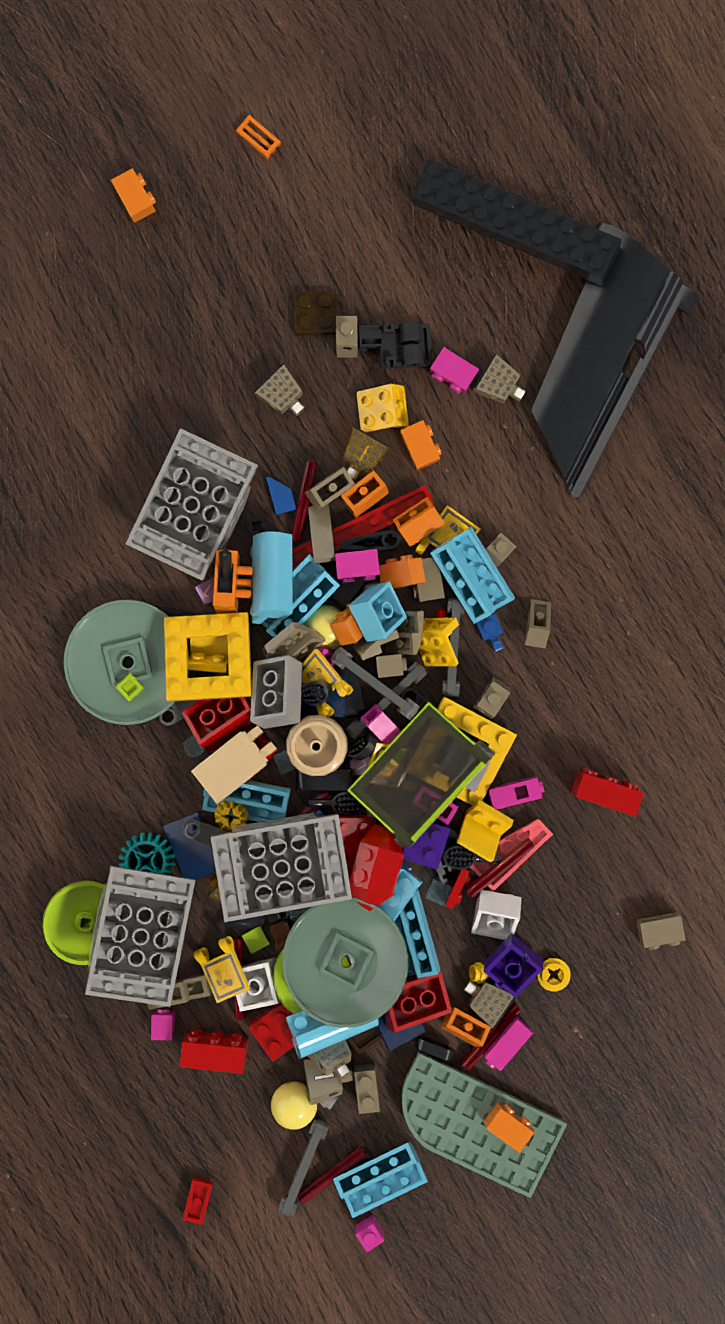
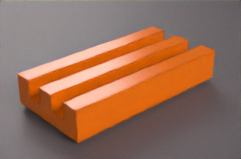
(271, 148)

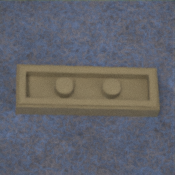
(321, 534)

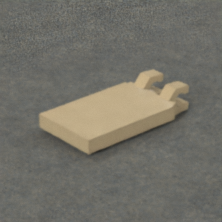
(233, 764)

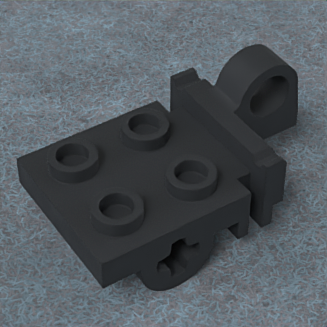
(400, 344)

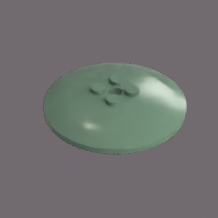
(96, 661)
(321, 981)

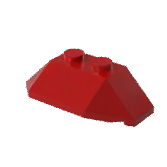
(376, 867)

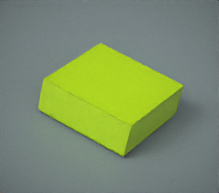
(130, 687)
(255, 939)

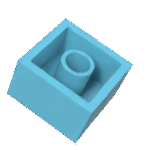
(377, 611)

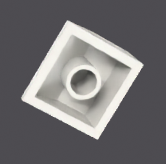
(496, 914)
(261, 983)

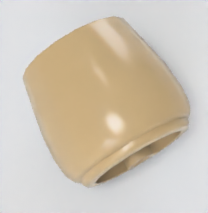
(316, 730)

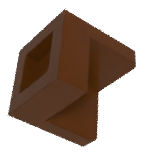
(280, 932)

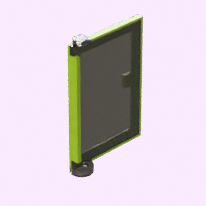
(420, 775)

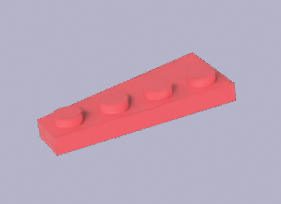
(535, 831)

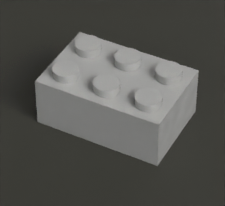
(276, 692)

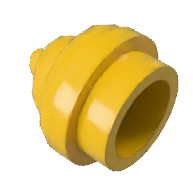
(477, 973)

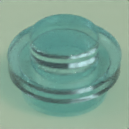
(192, 747)

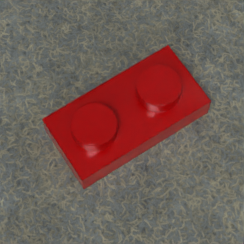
(462, 878)
(197, 1200)

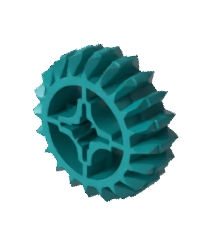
(140, 853)

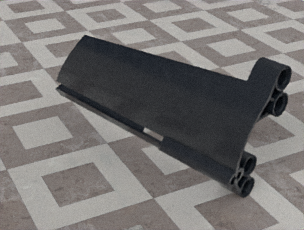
(585, 381)

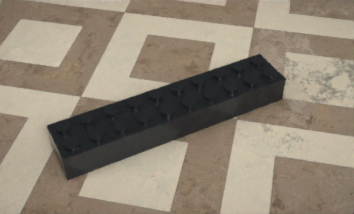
(516, 221)

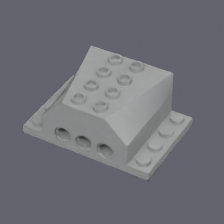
(193, 505)
(280, 866)
(138, 936)

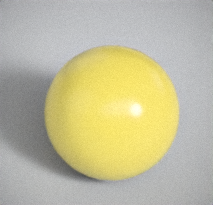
(320, 622)
(292, 1105)

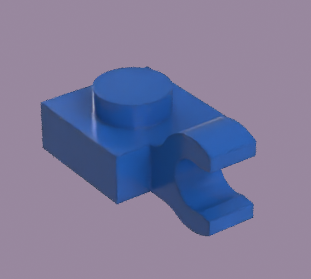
(490, 629)

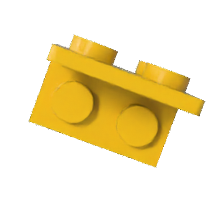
(382, 408)
(435, 644)
(209, 654)
(483, 829)

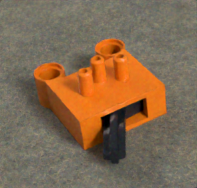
(227, 582)

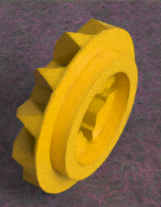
(238, 810)
(563, 974)

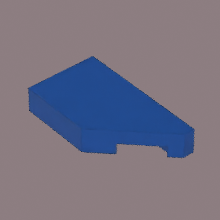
(281, 497)

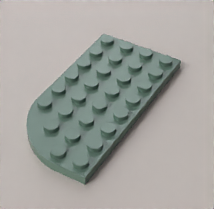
(448, 1114)

